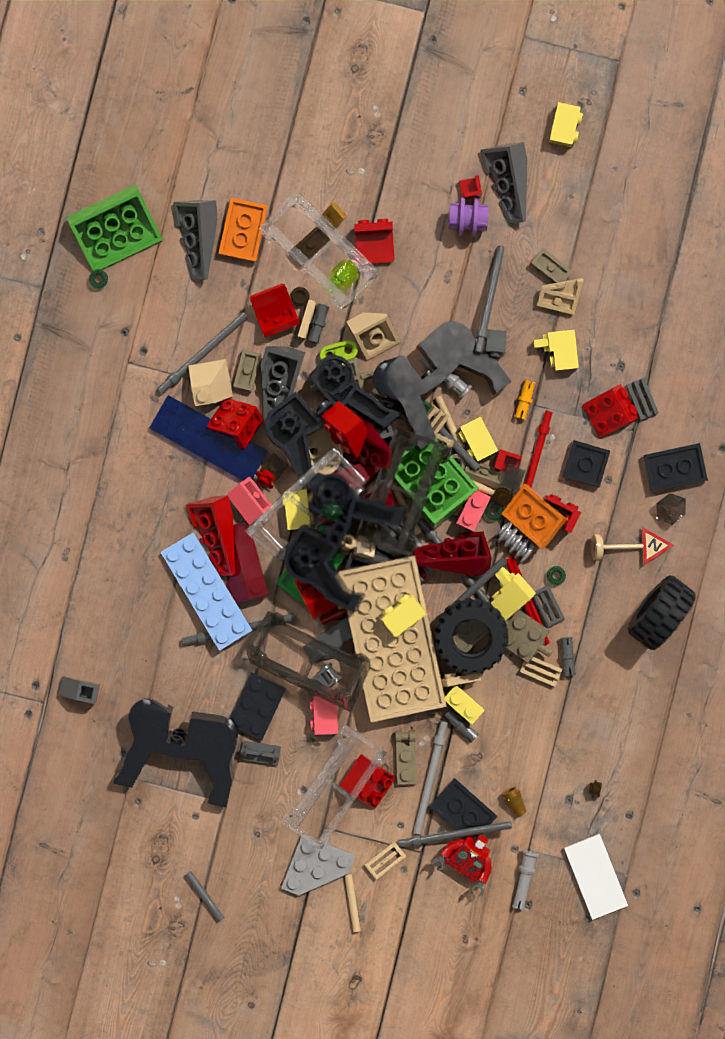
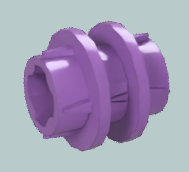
(468, 217)

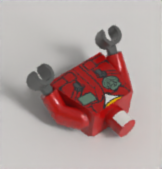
(468, 858)

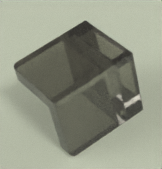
(513, 477)
(671, 508)

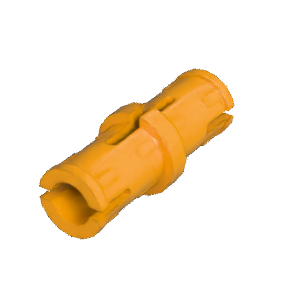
(525, 399)

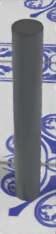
(460, 450)
(204, 896)

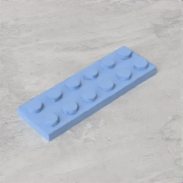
(206, 591)

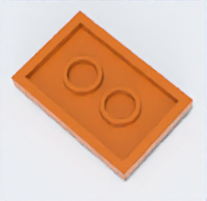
(242, 229)
(534, 516)

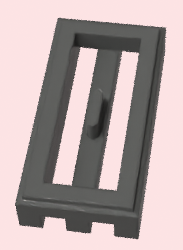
(636, 383)
(540, 591)

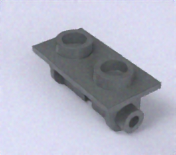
(260, 752)

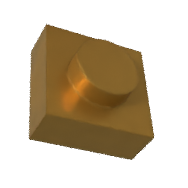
(334, 214)

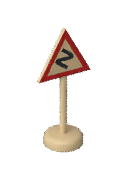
(651, 545)

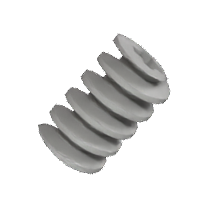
(514, 541)

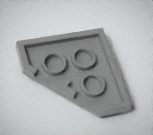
(316, 867)

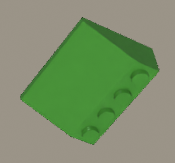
(114, 228)
(449, 488)

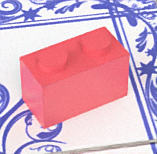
(249, 500)
(473, 510)
(325, 716)

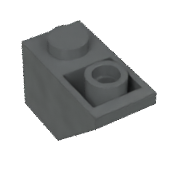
(496, 343)
(79, 690)

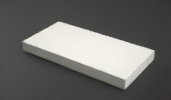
(595, 876)

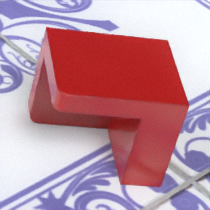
(470, 188)
(504, 458)

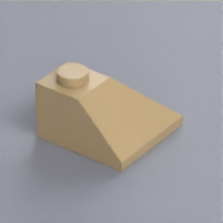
(373, 333)
(210, 382)

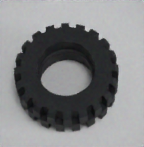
(661, 612)
(471, 661)

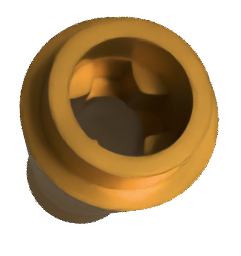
(514, 801)

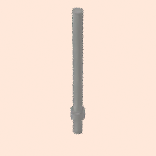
(439, 740)

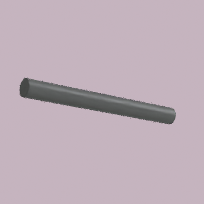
(482, 580)

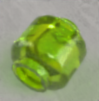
(345, 273)

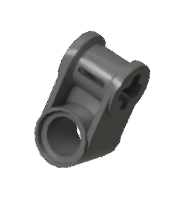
(323, 678)

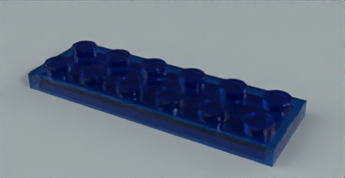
(190, 431)

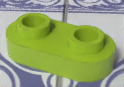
(338, 349)

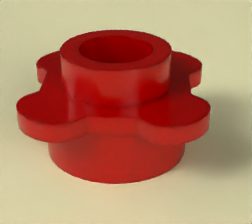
(265, 478)

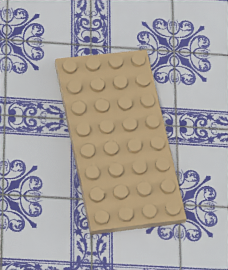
(403, 667)

